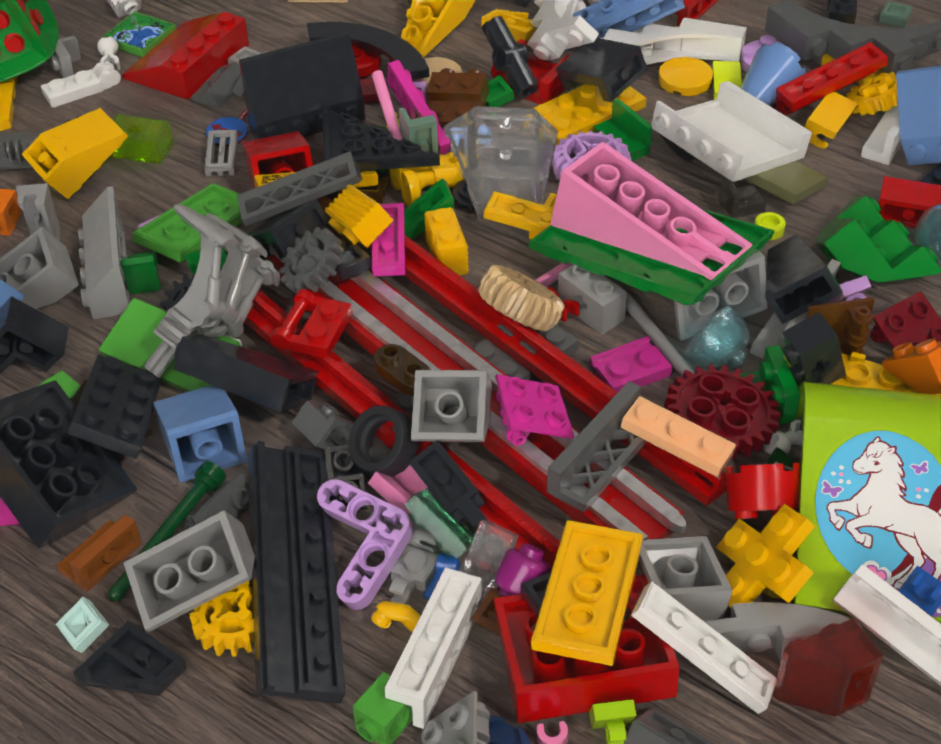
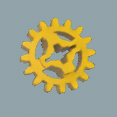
(875, 94)
(230, 621)

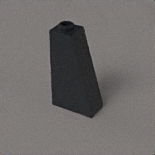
(797, 279)
(246, 372)

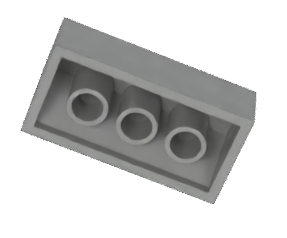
(102, 254)

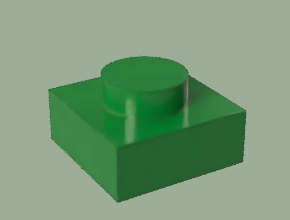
(499, 92)

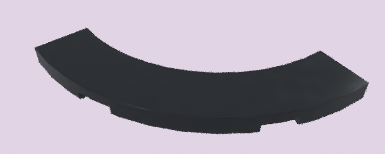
(375, 41)

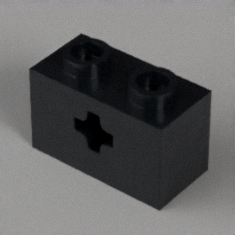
(813, 351)

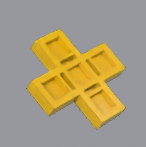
(766, 557)

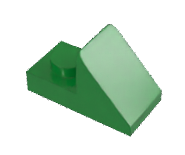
(435, 198)
(141, 272)

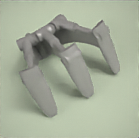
(217, 298)

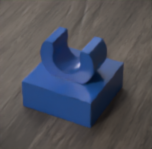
(922, 590)

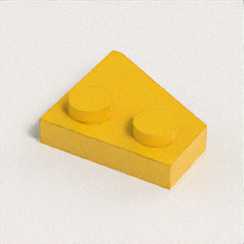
(517, 23)

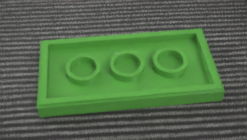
(174, 236)
(135, 342)

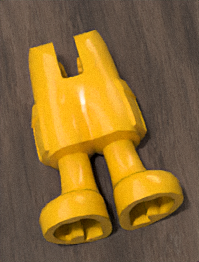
(413, 179)

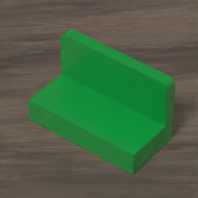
(629, 127)

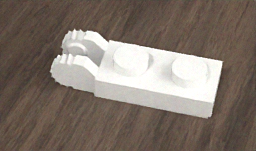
(81, 84)

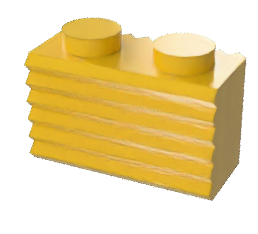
(357, 217)
(446, 239)

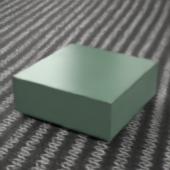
(895, 14)

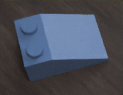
(920, 114)

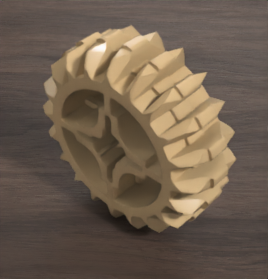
(521, 298)

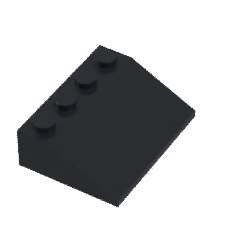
(292, 83)
(50, 476)

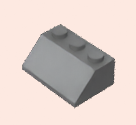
(190, 569)

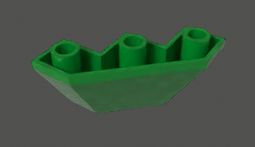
(874, 245)

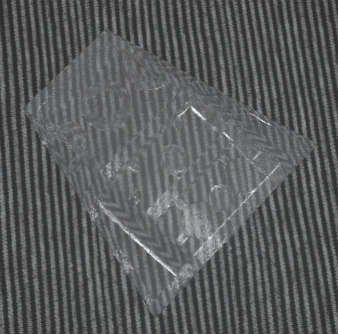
(502, 152)

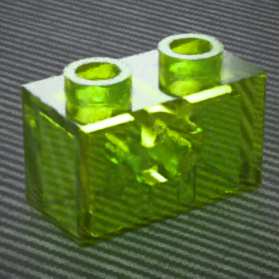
(147, 139)

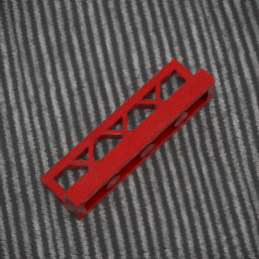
(829, 78)

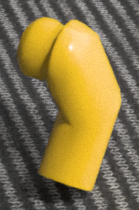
(399, 612)

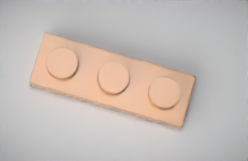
(678, 436)

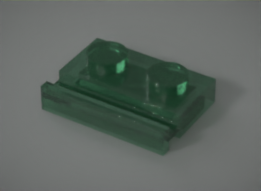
(428, 513)

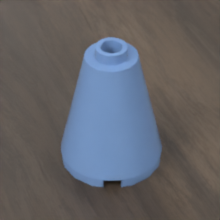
(769, 69)

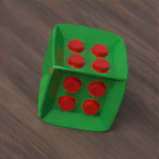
(26, 36)

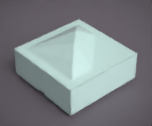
(82, 624)

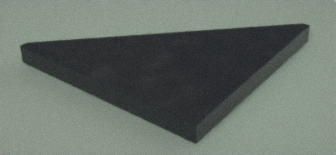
(370, 145)

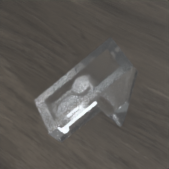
(487, 553)

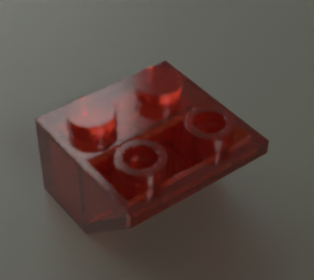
(829, 670)

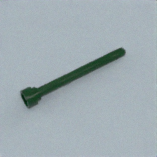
(207, 479)

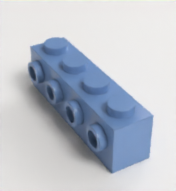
(627, 14)

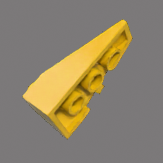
(432, 21)

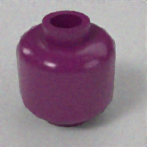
(518, 567)

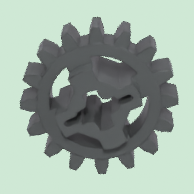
(311, 260)

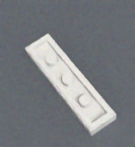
(704, 647)

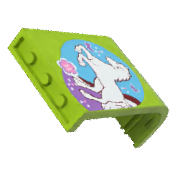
(868, 487)

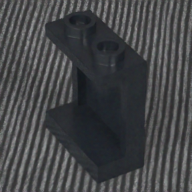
(603, 64)
(288, 225)

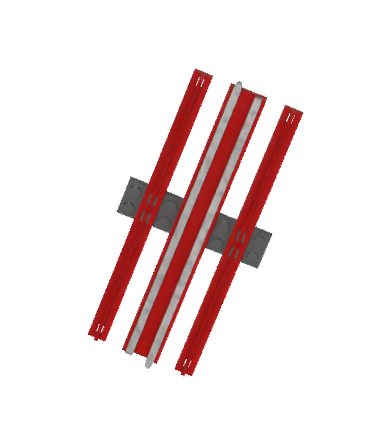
(511, 350)

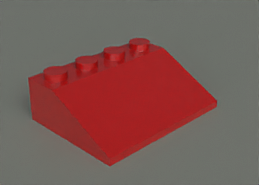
(190, 54)
(559, 686)

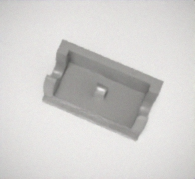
(38, 208)

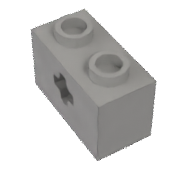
(599, 299)

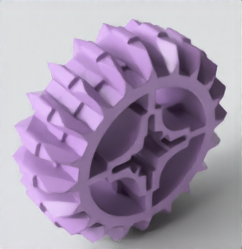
(578, 145)

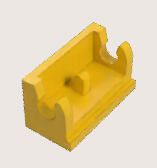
(829, 118)

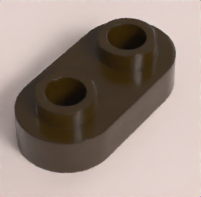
(398, 367)

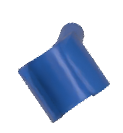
(442, 561)

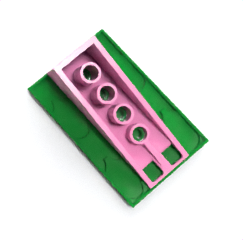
(641, 231)

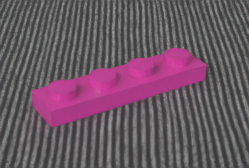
(413, 100)

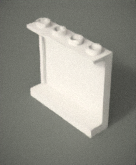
(734, 133)

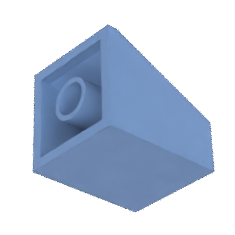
(200, 429)

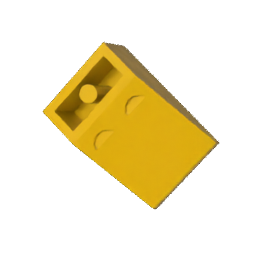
(74, 150)

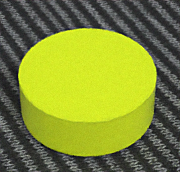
(772, 221)

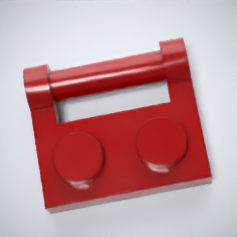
(322, 328)

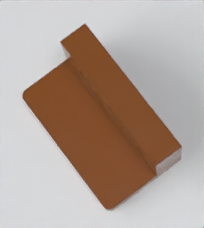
(101, 552)

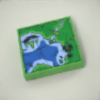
(140, 33)

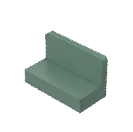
(419, 131)

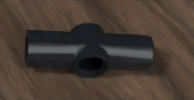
(510, 57)

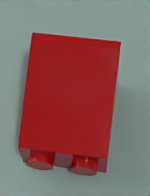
(277, 155)

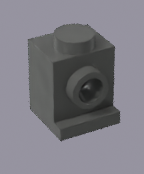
(321, 423)

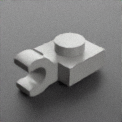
(411, 572)

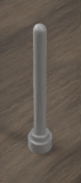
(656, 336)

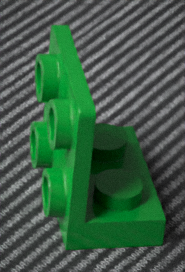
(779, 379)

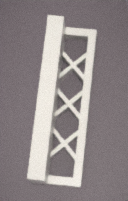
(884, 139)
(893, 620)
(435, 644)

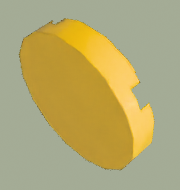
(685, 76)

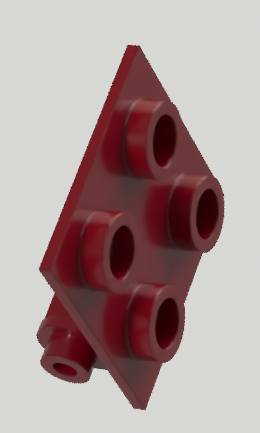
(906, 322)

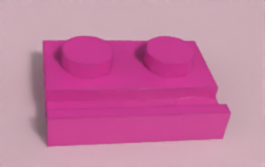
(631, 362)

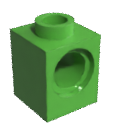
(380, 717)

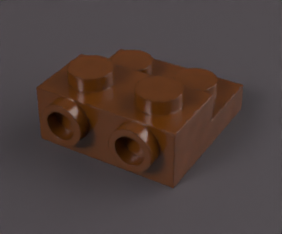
(456, 93)

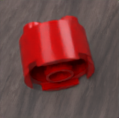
(762, 489)

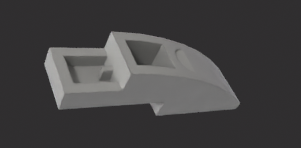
(773, 625)

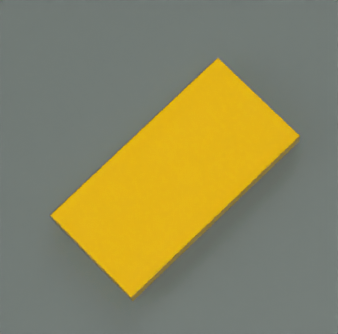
(588, 593)

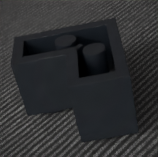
(30, 336)

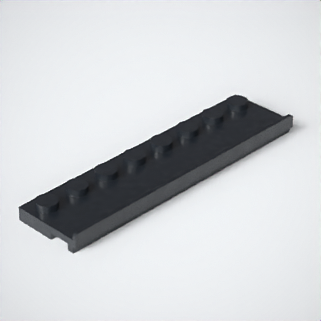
(293, 577)

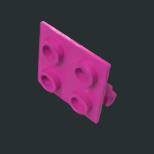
(531, 408)

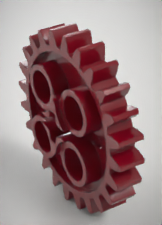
(726, 406)

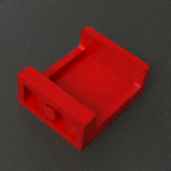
(545, 75)

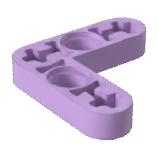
(378, 538)

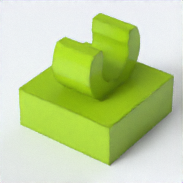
(613, 717)

